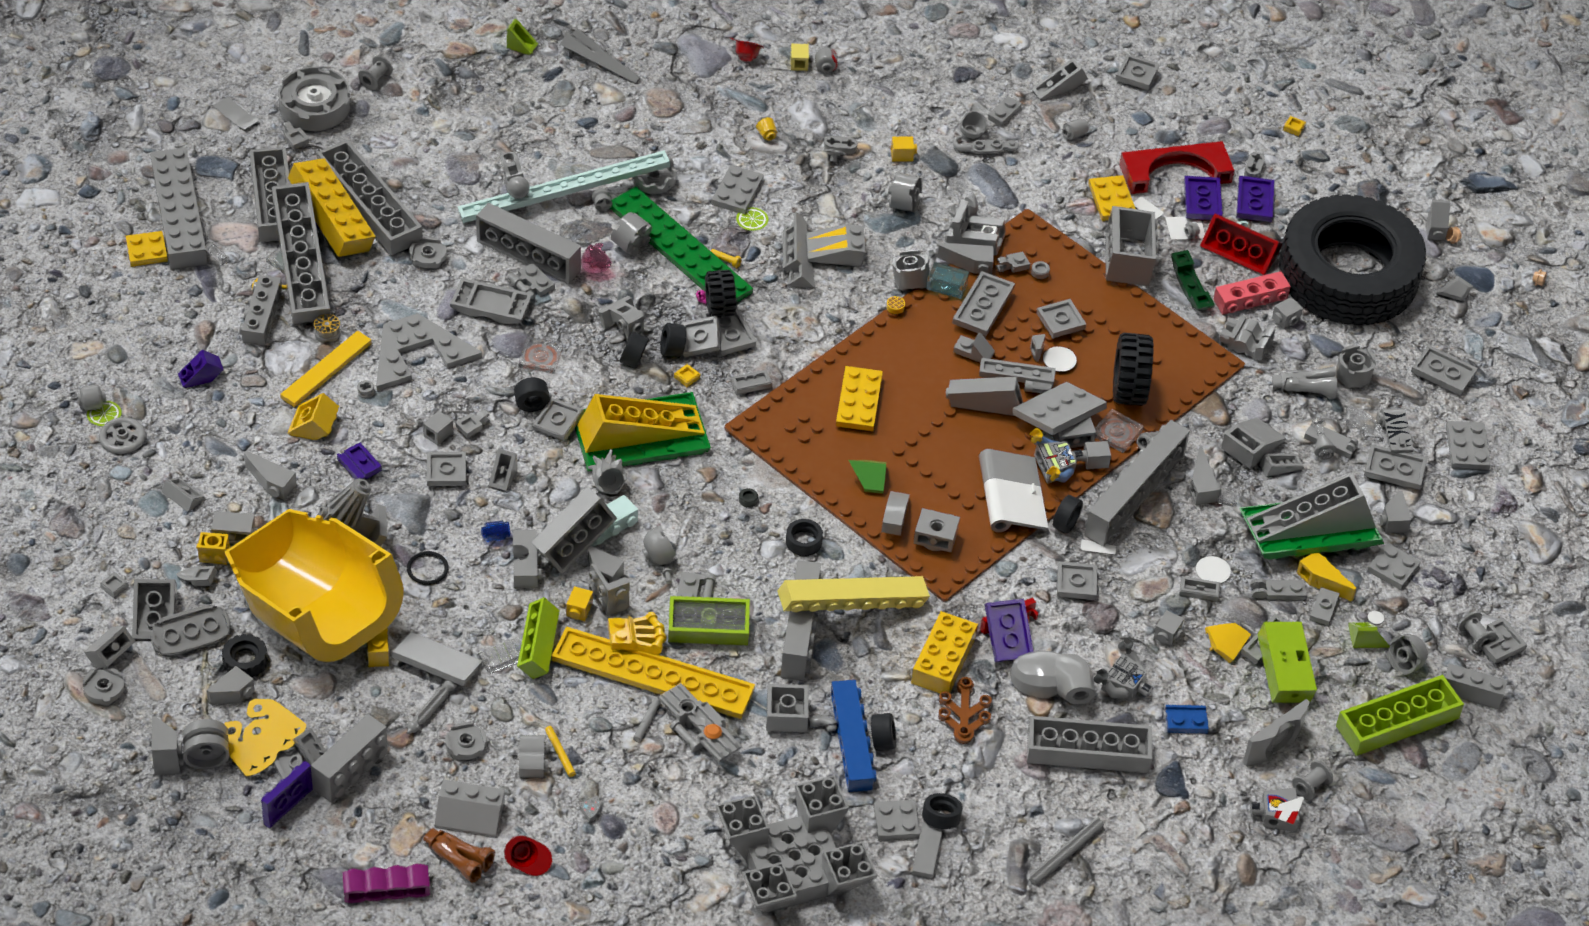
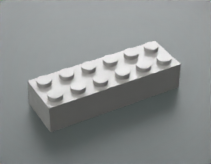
(268, 169)
(528, 243)
(799, 632)
(1089, 744)

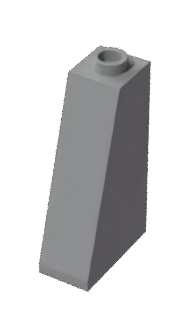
(985, 394)

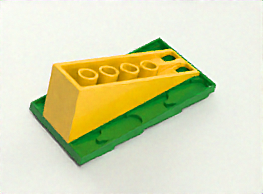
(641, 429)

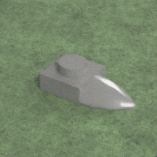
(198, 575)

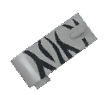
(1396, 428)

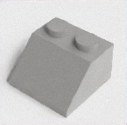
(165, 749)

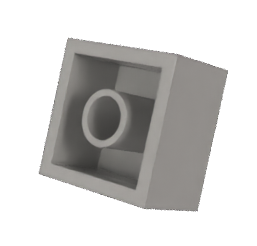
(787, 708)

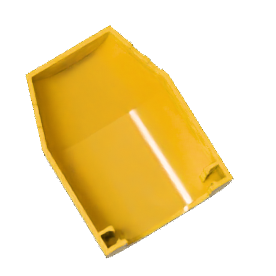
(317, 583)

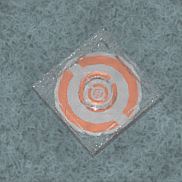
(540, 355)
(1118, 430)

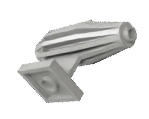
(349, 509)

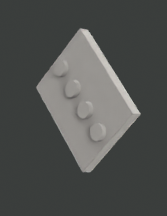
(1059, 408)

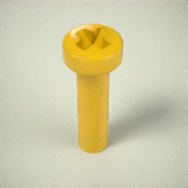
(735, 261)

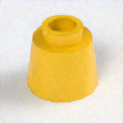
(767, 128)

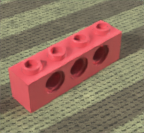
(1251, 293)

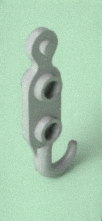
(985, 146)

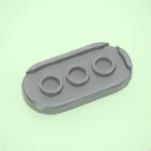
(190, 630)

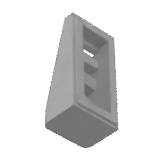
(1274, 464)

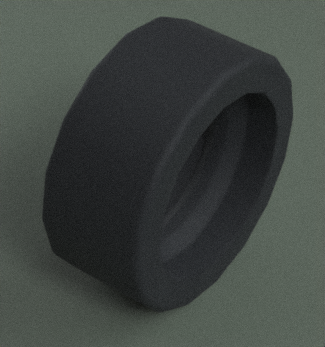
(1067, 514)
(804, 525)
(944, 802)

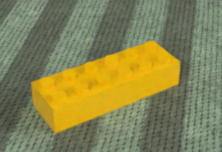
(333, 208)

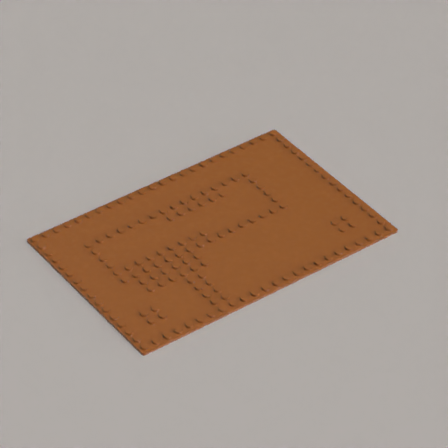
(937, 447)

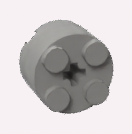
(905, 192)
(631, 233)
(911, 269)
(1355, 366)

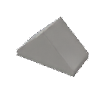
(503, 470)

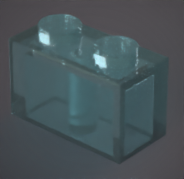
(947, 280)

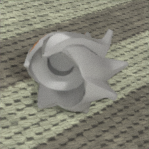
(608, 474)

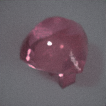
(595, 260)

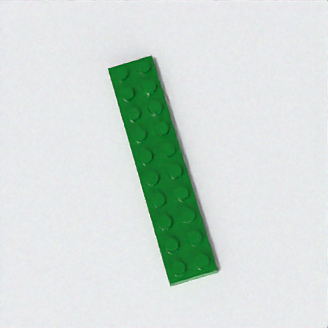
(675, 241)

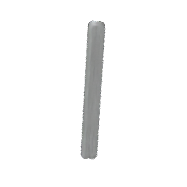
(1066, 851)

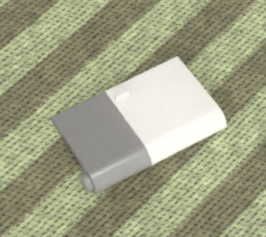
(1012, 490)

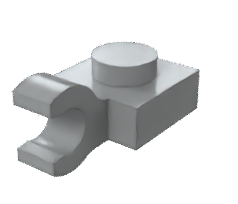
(295, 137)
(1015, 262)
(472, 424)

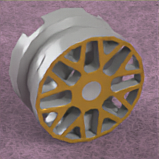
(327, 329)

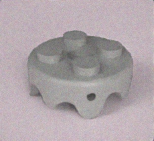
(663, 183)

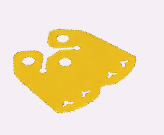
(269, 741)

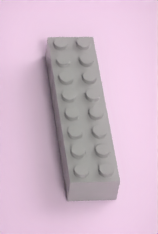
(374, 199)
(178, 208)
(300, 252)
(1136, 482)

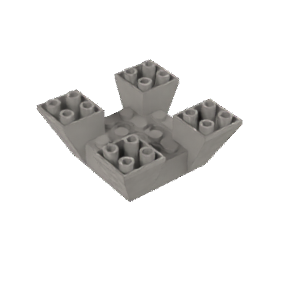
(796, 857)

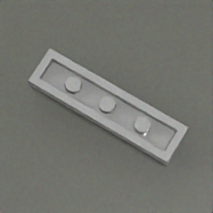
(996, 368)

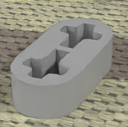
(841, 144)
(1251, 165)

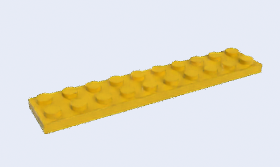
(652, 671)

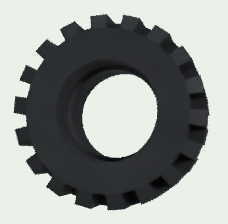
(720, 293)

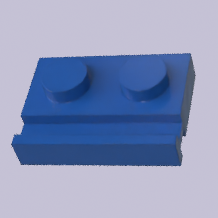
(1186, 719)

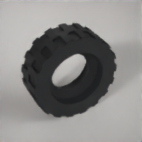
(241, 643)

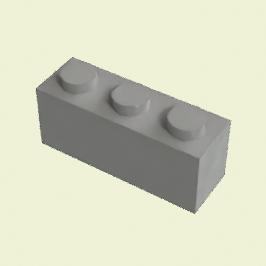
(1476, 686)

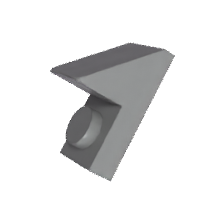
(975, 348)

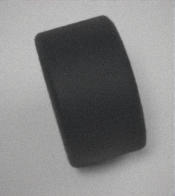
(673, 340)
(634, 350)
(531, 394)
(883, 731)

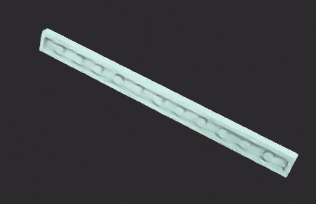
(570, 184)

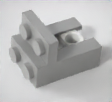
(975, 229)

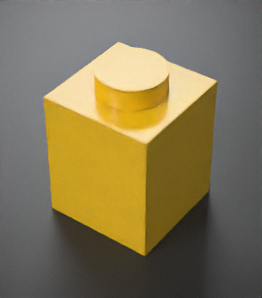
(903, 149)
(579, 603)

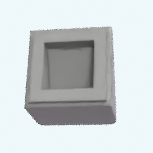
(1037, 345)

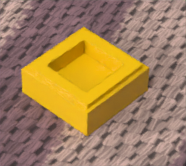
(1294, 126)
(687, 375)

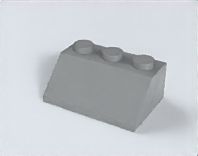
(469, 808)

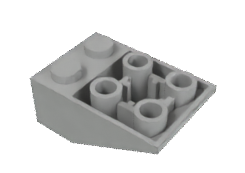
(1250, 441)

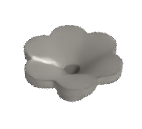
(834, 154)

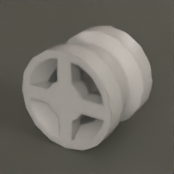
(601, 199)

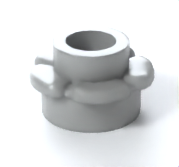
(1192, 229)

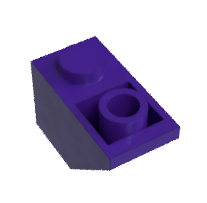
(201, 369)

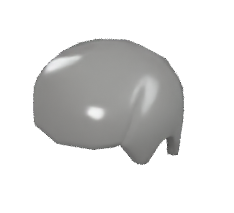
(973, 124)

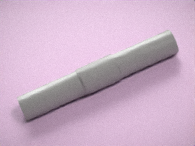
(647, 720)

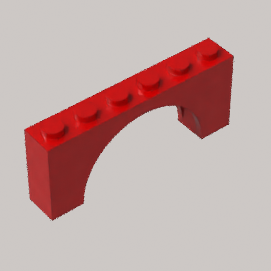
(1208, 157)

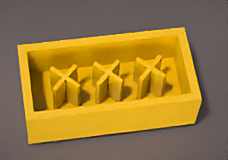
(944, 653)

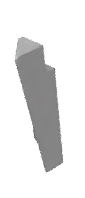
(796, 254)

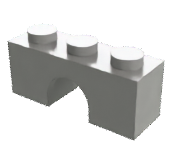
(526, 571)

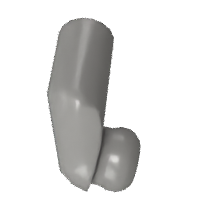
(823, 720)

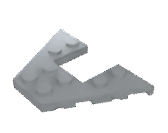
(411, 334)

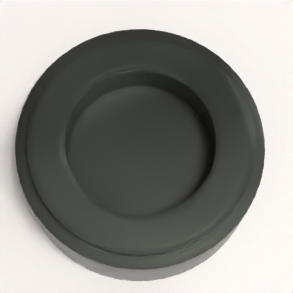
(748, 497)

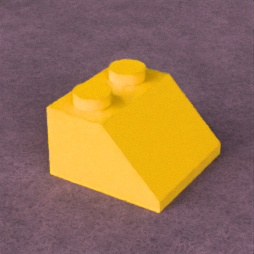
(314, 418)

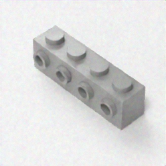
(261, 310)

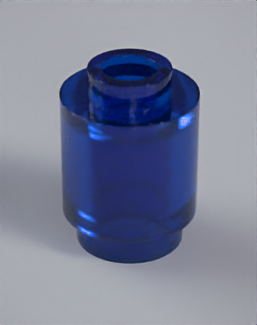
(495, 530)

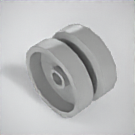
(205, 744)

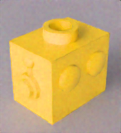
(212, 548)

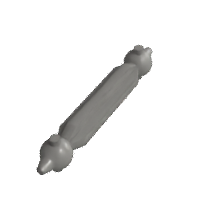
(430, 707)

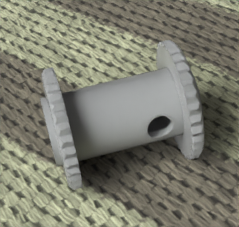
(370, 77)
(1472, 624)
(1306, 785)

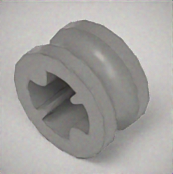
(369, 392)

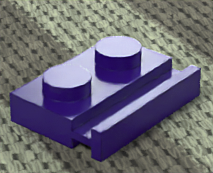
(359, 462)

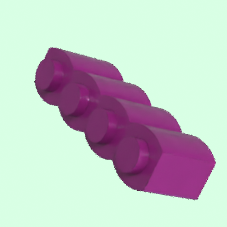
(387, 883)

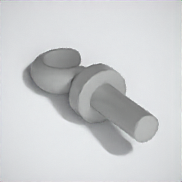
(667, 572)

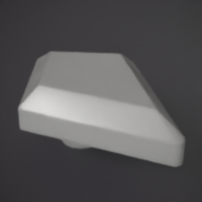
(1456, 289)

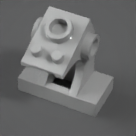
(629, 320)

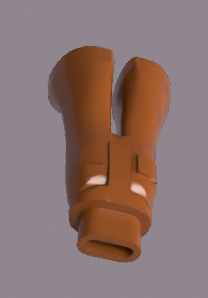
(464, 856)

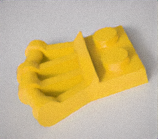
(636, 634)

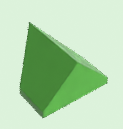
(870, 474)

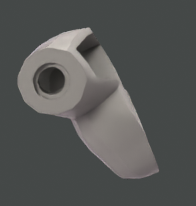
(1053, 674)

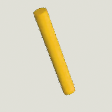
(560, 751)

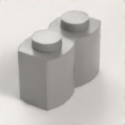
(532, 756)

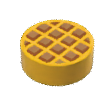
(895, 305)

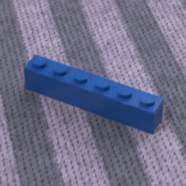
(852, 736)

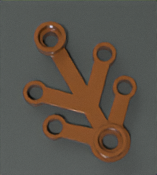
(964, 712)

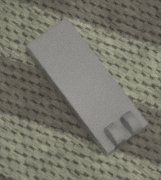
(1344, 445)

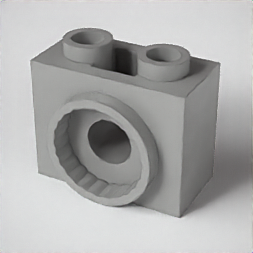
(936, 530)

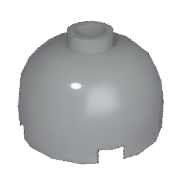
(658, 547)
(1407, 653)

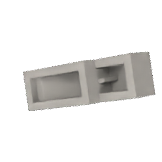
(895, 513)

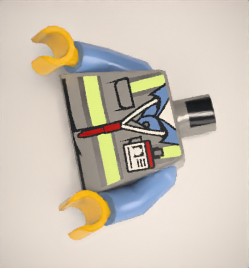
(1054, 457)

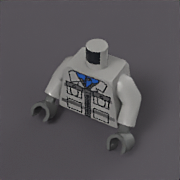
(1126, 675)

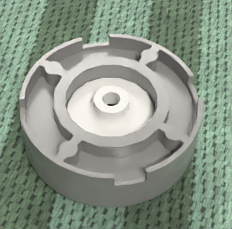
(314, 99)

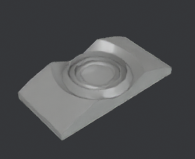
(490, 301)
(1276, 735)

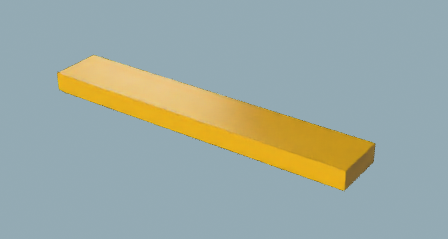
(325, 368)

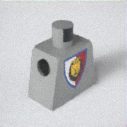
(1268, 807)

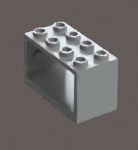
(1128, 266)

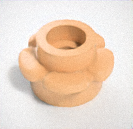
(1453, 235)
(1539, 277)

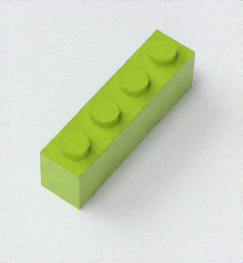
(538, 638)

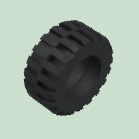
(1133, 369)

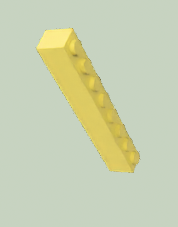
(853, 593)

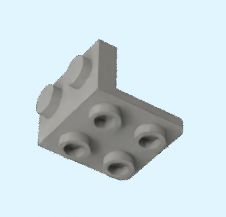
(611, 596)

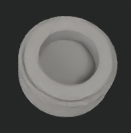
(1040, 270)

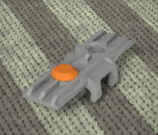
(708, 722)

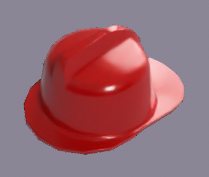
(747, 50)
(528, 855)

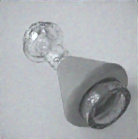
(1324, 447)

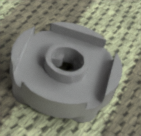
(432, 260)
(107, 695)
(469, 750)

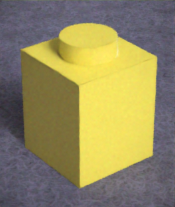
(799, 57)

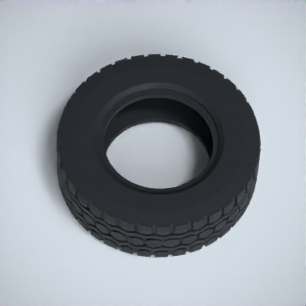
(1347, 295)

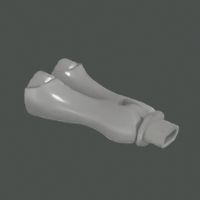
(1317, 381)

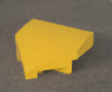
(1227, 639)

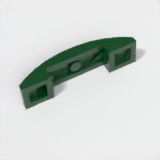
(1189, 281)

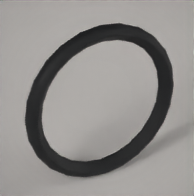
(446, 567)

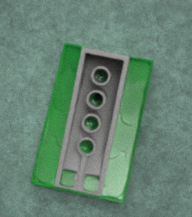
(1314, 522)

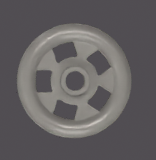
(128, 447)

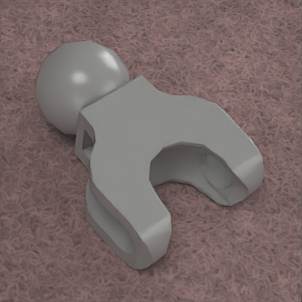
(514, 180)

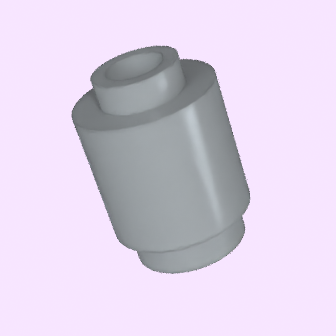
(1075, 129)

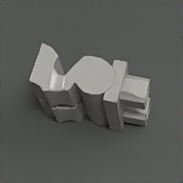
(1247, 337)

